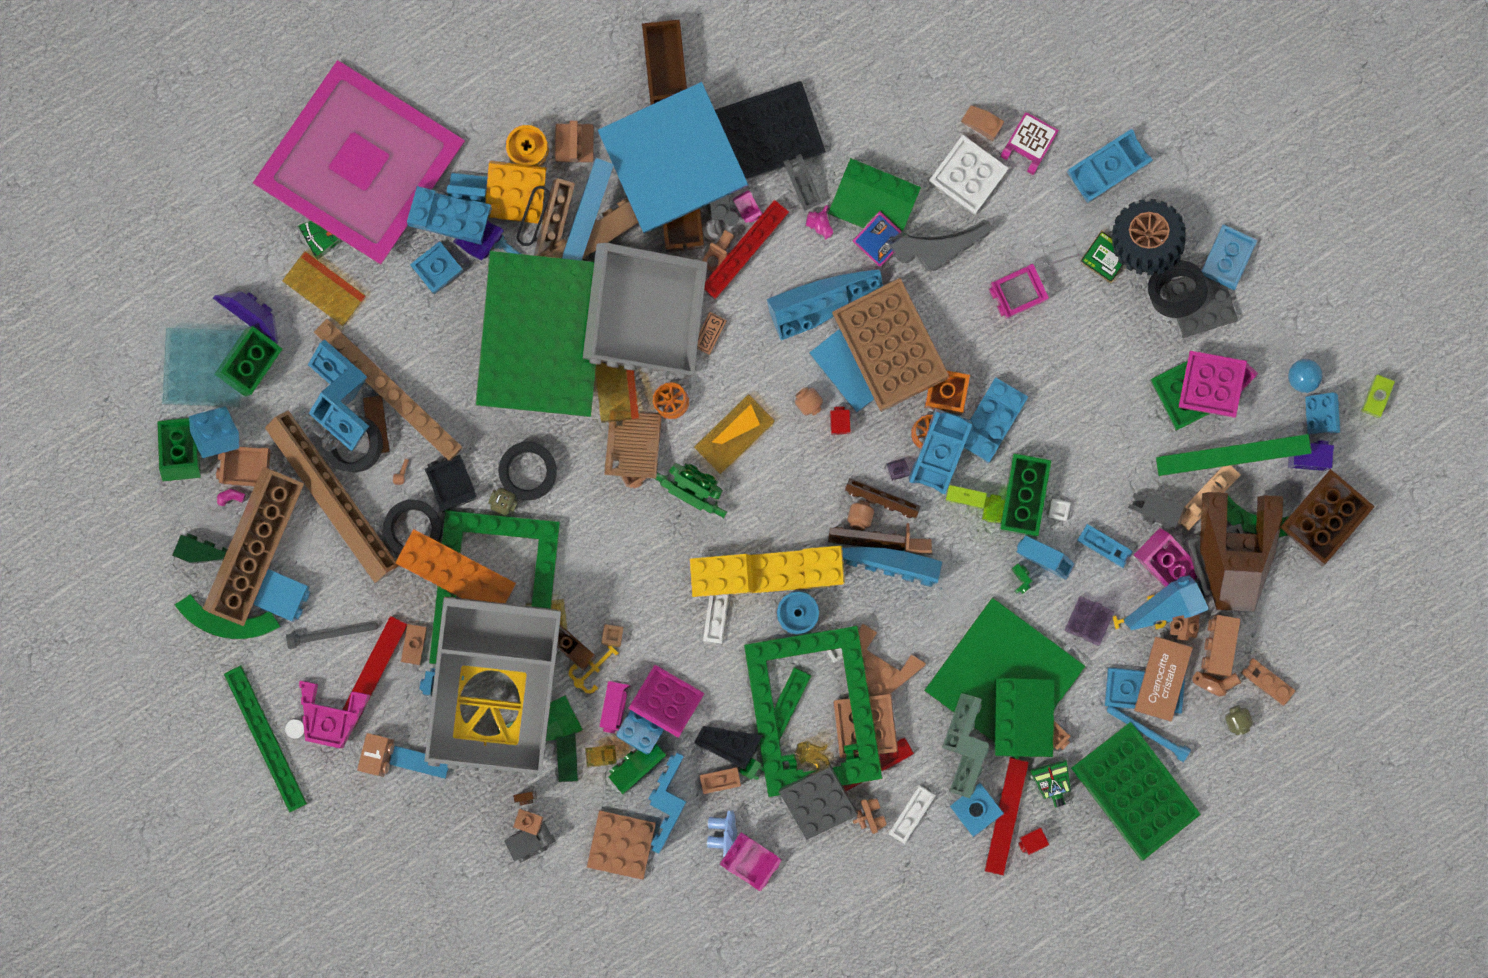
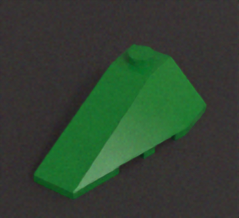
(561, 719)

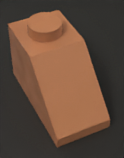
(983, 122)

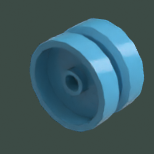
(795, 624)

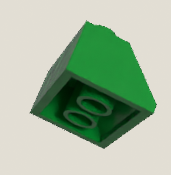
(635, 767)

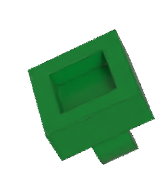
(751, 769)

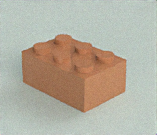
(1220, 645)

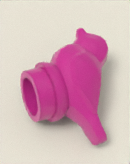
(820, 223)

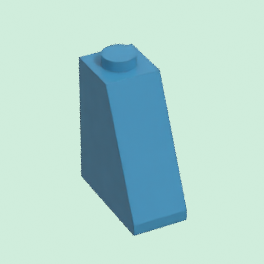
(1045, 557)

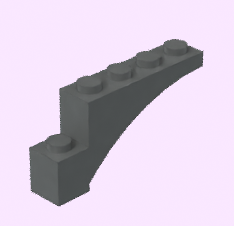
(936, 250)

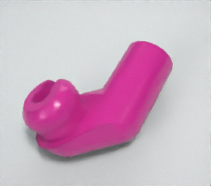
(229, 494)

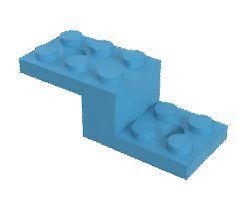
(667, 802)

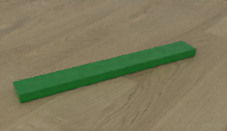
(1234, 455)
(265, 738)

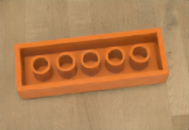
(453, 570)

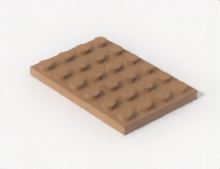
(890, 345)

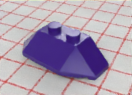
(249, 311)

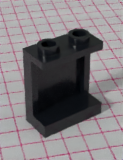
(450, 483)

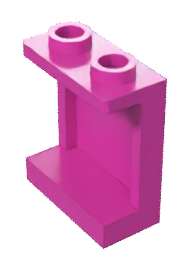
(750, 861)

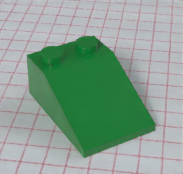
(177, 451)

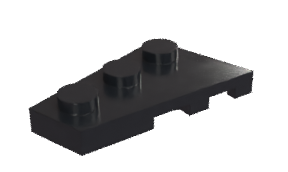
(730, 745)

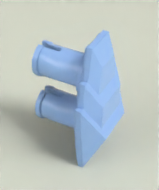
(730, 833)

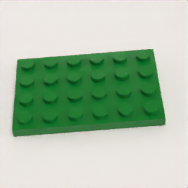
(1136, 791)

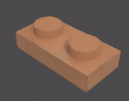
(720, 780)

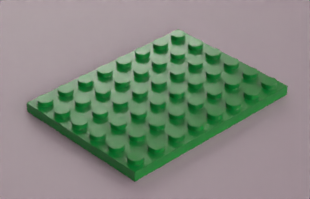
(536, 335)

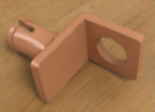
(719, 249)

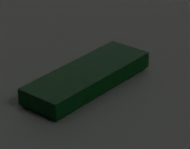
(567, 758)

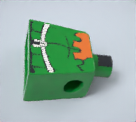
(318, 239)

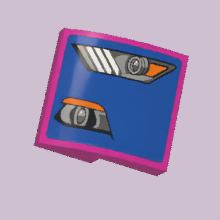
(874, 238)

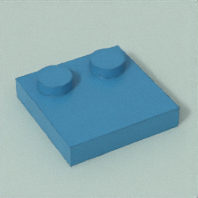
(436, 267)

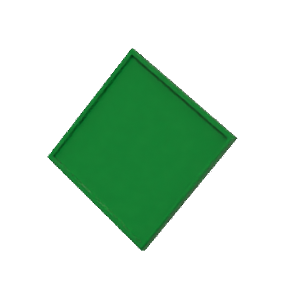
(1000, 647)

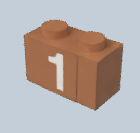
(376, 755)

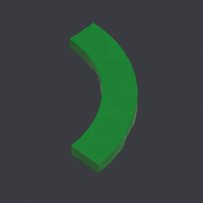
(1238, 515)
(222, 627)

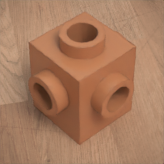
(1185, 627)

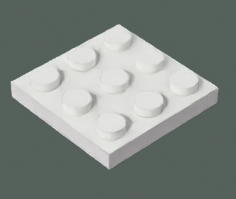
(968, 174)

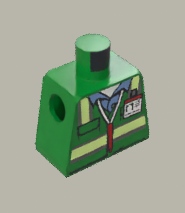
(1053, 781)

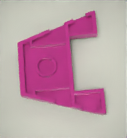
(327, 724)

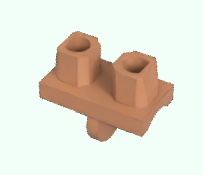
(876, 823)

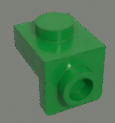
(1022, 574)

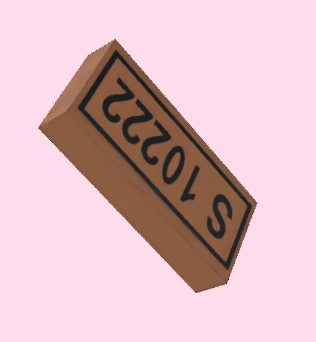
(710, 333)

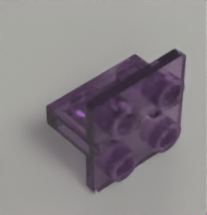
(1089, 620)

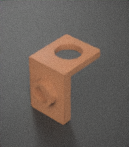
(917, 545)
(528, 822)

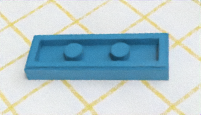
(415, 761)

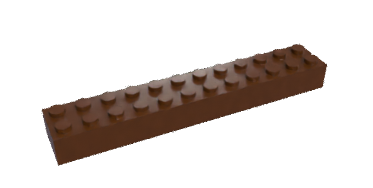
(666, 78)

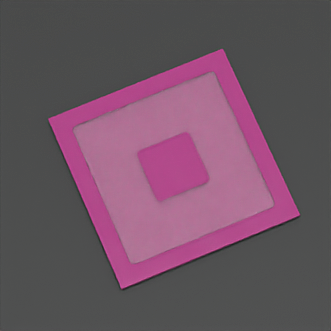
(357, 161)

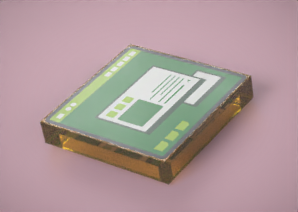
(1101, 258)

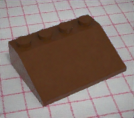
(1327, 517)

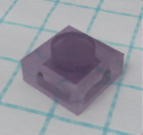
(898, 469)

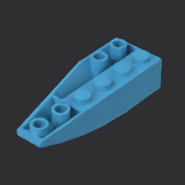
(814, 302)
(895, 562)

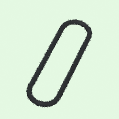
(525, 213)

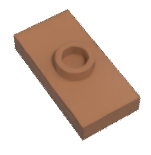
(413, 644)

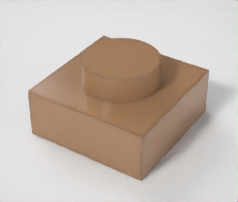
(612, 635)

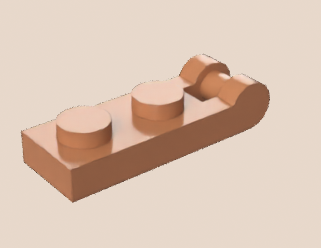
(1268, 682)

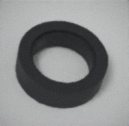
(1181, 308)
(527, 447)
(368, 460)
(403, 506)

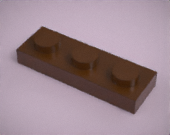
(525, 798)

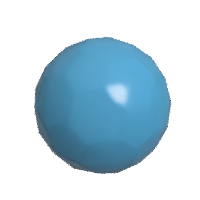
(1305, 375)

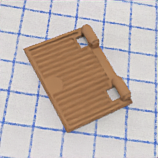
(634, 446)

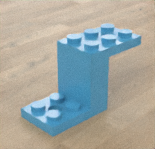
(332, 402)

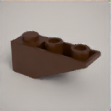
(574, 649)

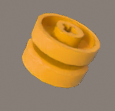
(527, 136)

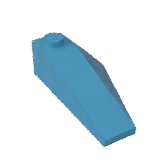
(1175, 600)

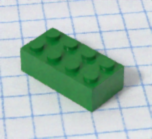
(1025, 495)

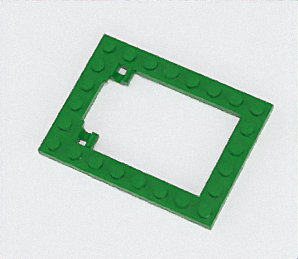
(545, 531)
(854, 770)

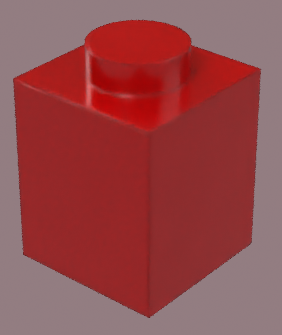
(840, 421)
(1033, 841)

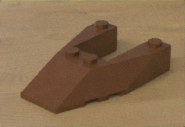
(1237, 561)

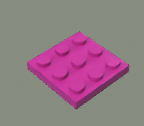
(1212, 384)
(666, 701)

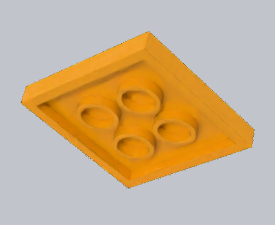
(510, 189)

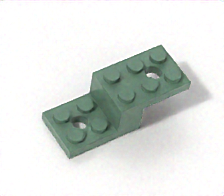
(971, 749)

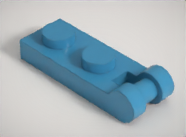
(1104, 545)

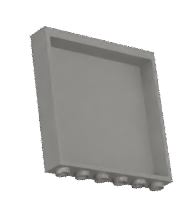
(644, 310)

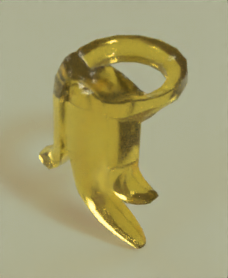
(810, 753)

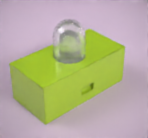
(1377, 396)
(965, 499)

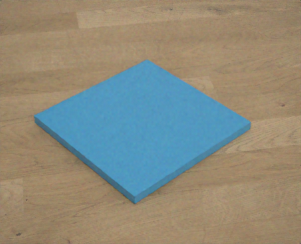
(672, 157)

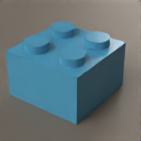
(214, 432)

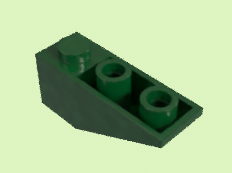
(196, 552)

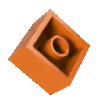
(949, 394)

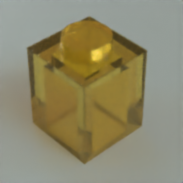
(600, 756)

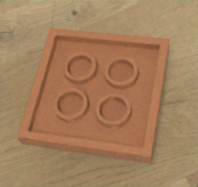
(883, 722)
(621, 845)

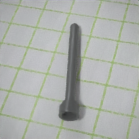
(295, 640)

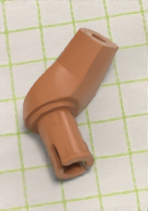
(1215, 686)

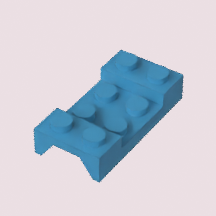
(1109, 166)
(448, 215)
(993, 419)
(940, 450)

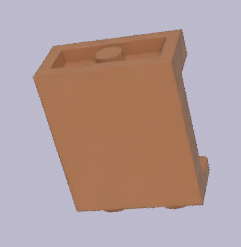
(242, 466)

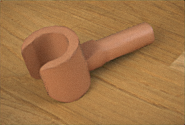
(399, 479)

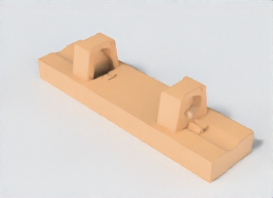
(1225, 477)

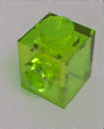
(993, 509)

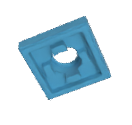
(990, 813)

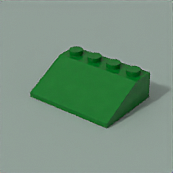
(870, 190)
(1024, 717)

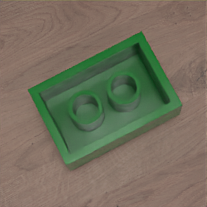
(248, 361)

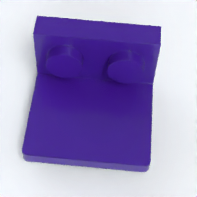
(492, 235)

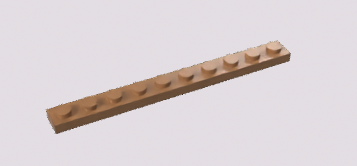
(391, 392)

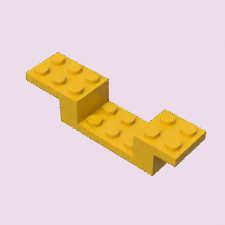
(767, 572)

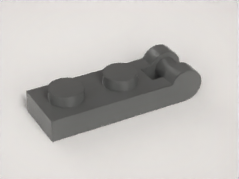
(802, 183)

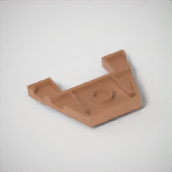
(880, 675)

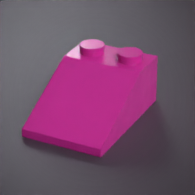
(1165, 558)

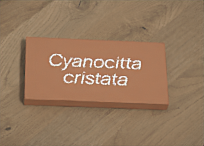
(1163, 679)

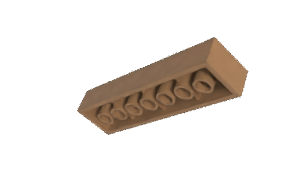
(253, 546)

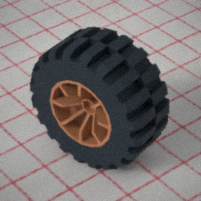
(1148, 237)

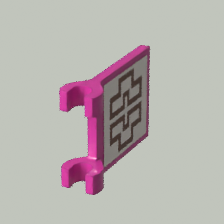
(1030, 140)

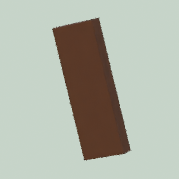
(375, 411)

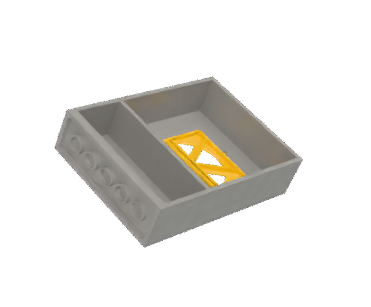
(496, 638)

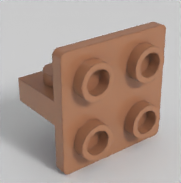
(574, 142)

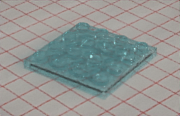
(190, 367)

